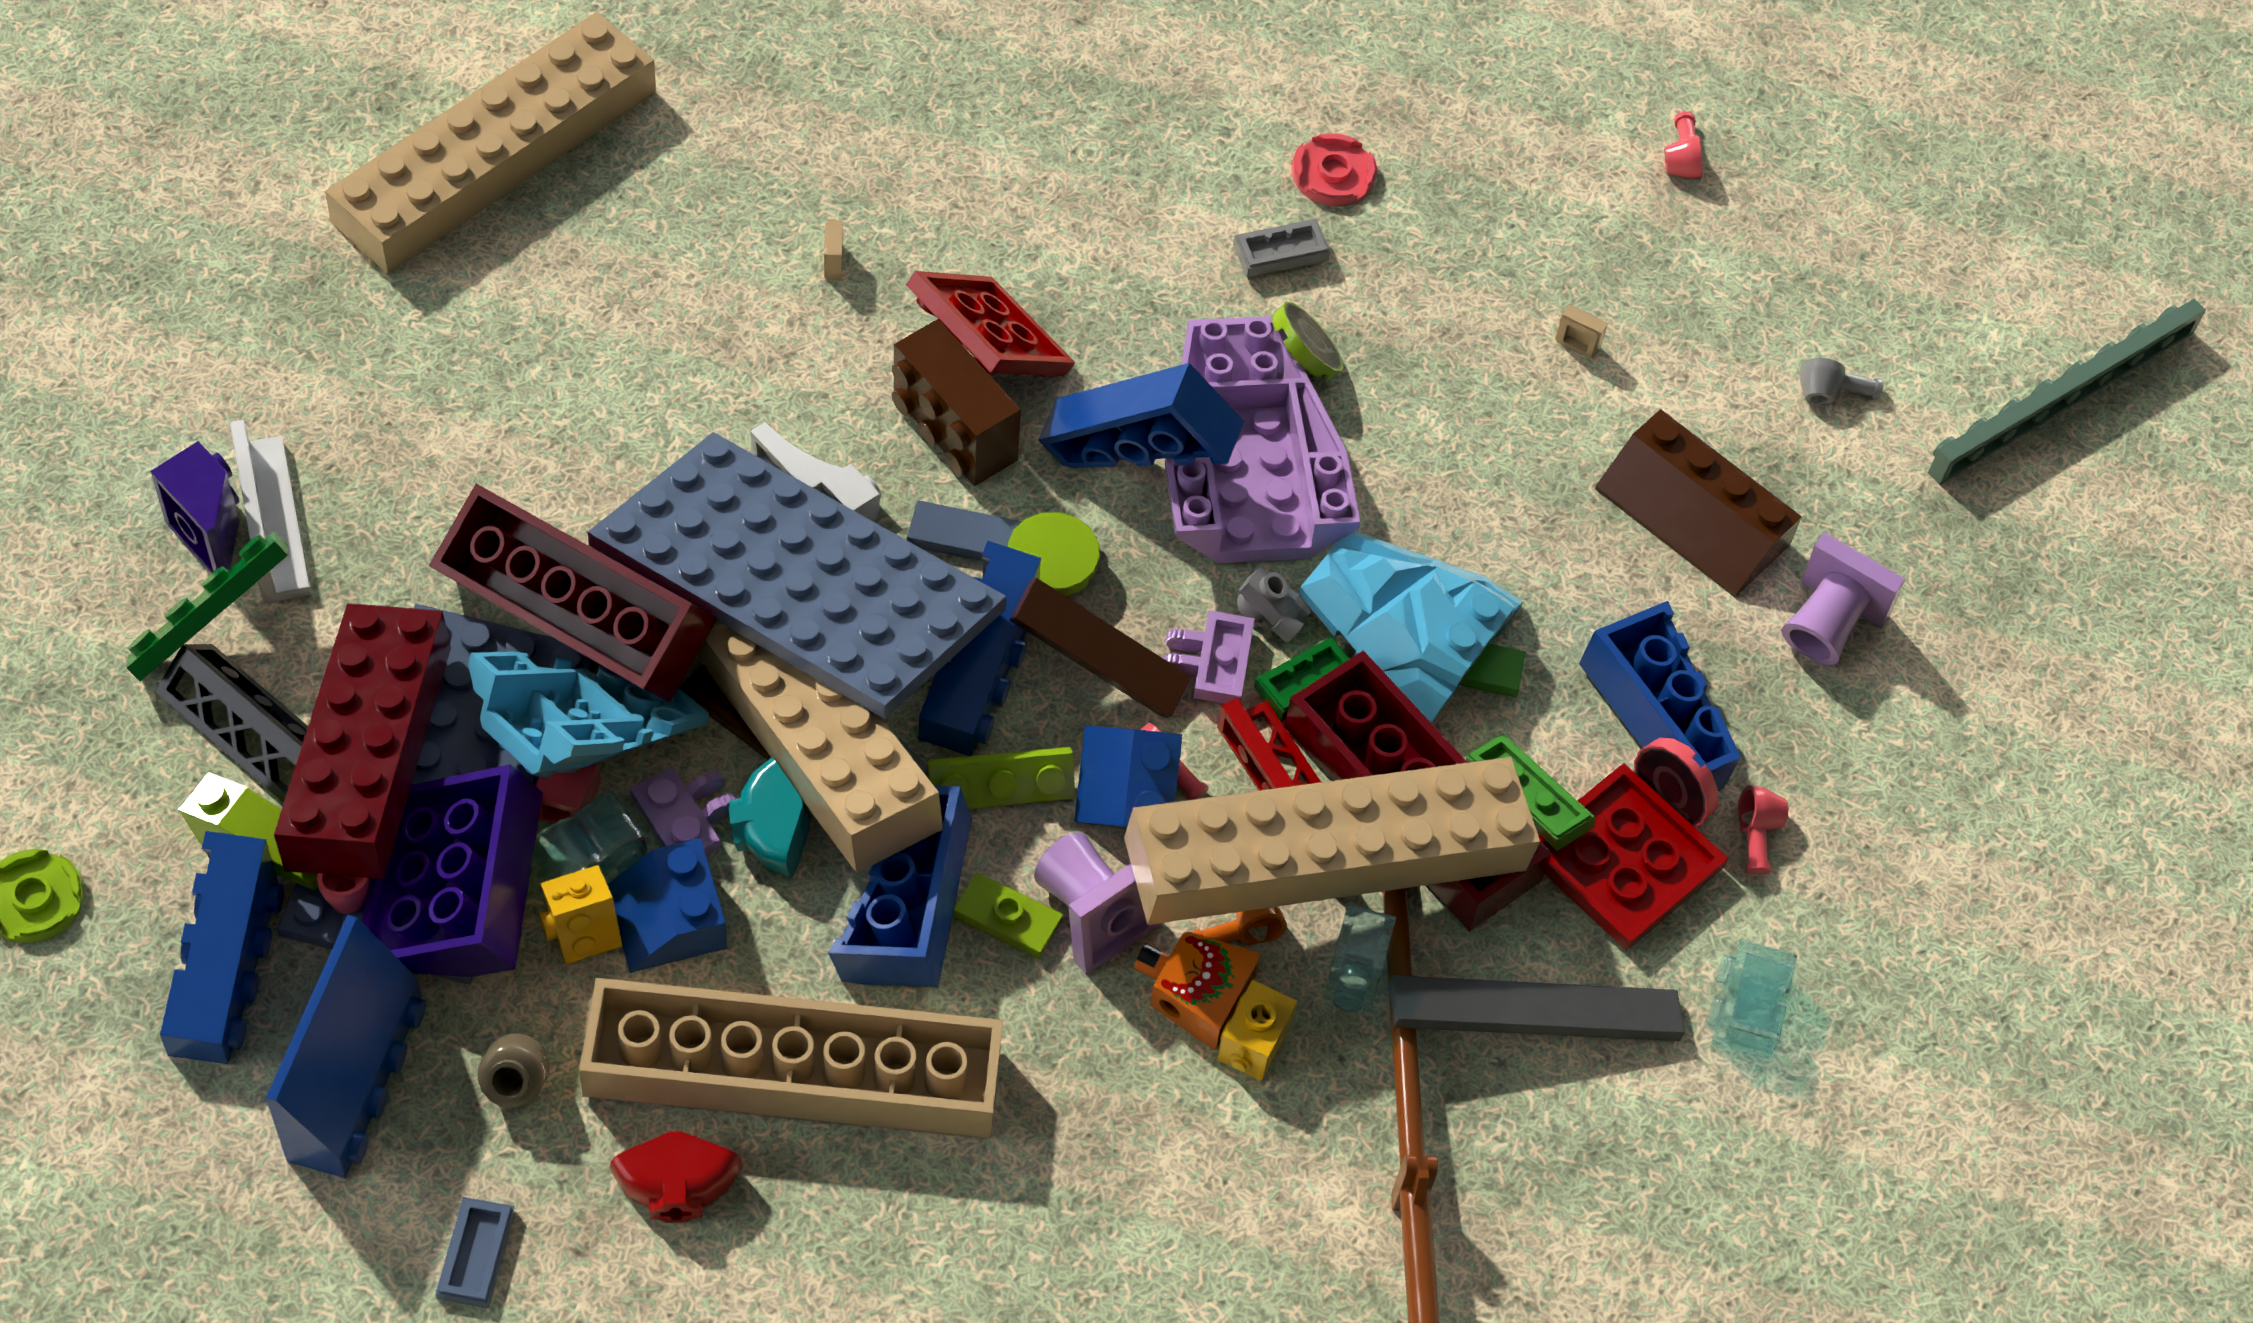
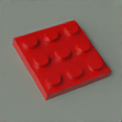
(989, 324)
(1634, 861)

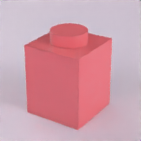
(567, 792)

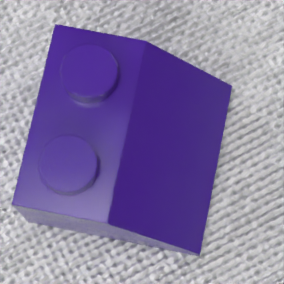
(199, 503)

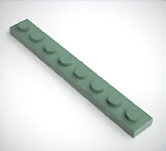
(2054, 397)

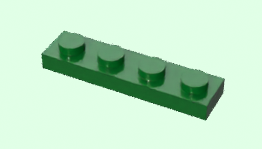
(220, 591)

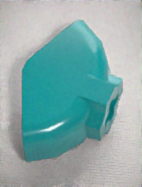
(770, 819)

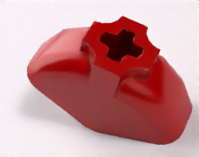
(676, 1175)

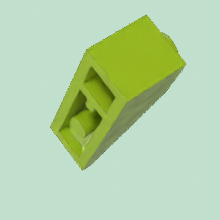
(237, 810)

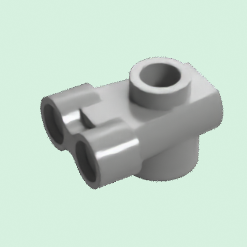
(1269, 597)

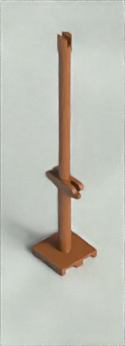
(1416, 1170)

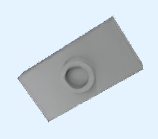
(1281, 248)

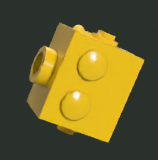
(580, 915)
(1256, 1029)

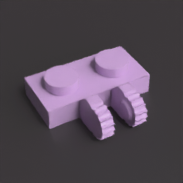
(1222, 658)
(673, 808)

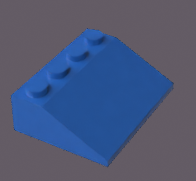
(344, 1053)

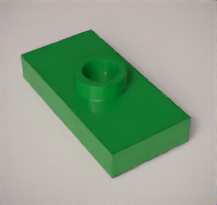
(1298, 673)

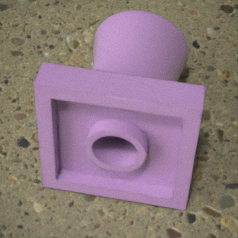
(1845, 589)
(1102, 905)

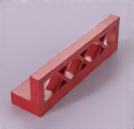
(1255, 753)

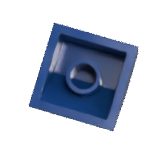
(1125, 772)
(668, 907)

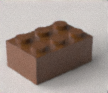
(955, 403)

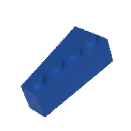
(1143, 420)
(975, 679)
(1655, 689)
(908, 907)
(222, 949)

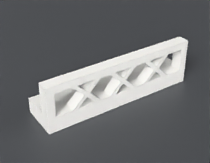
(271, 508)

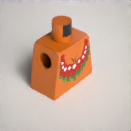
(1198, 982)

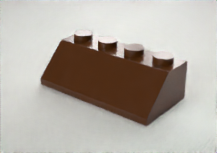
(1699, 503)

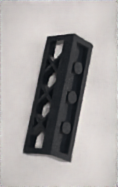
(244, 701)

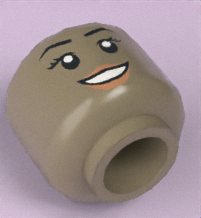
(513, 1070)

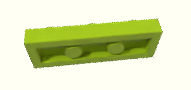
(1008, 776)

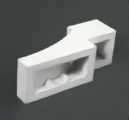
(841, 484)

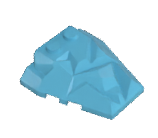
(1408, 614)
(571, 716)

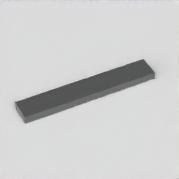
(1535, 1008)

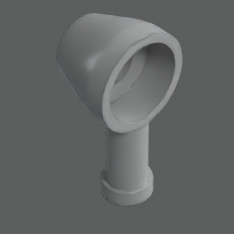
(1825, 377)

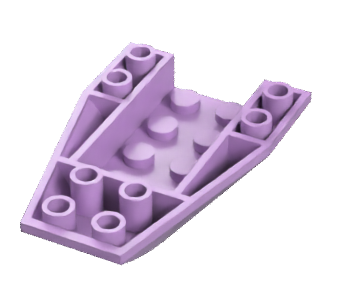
(1289, 472)

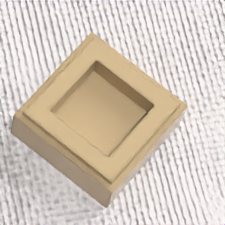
(833, 250)
(1581, 331)

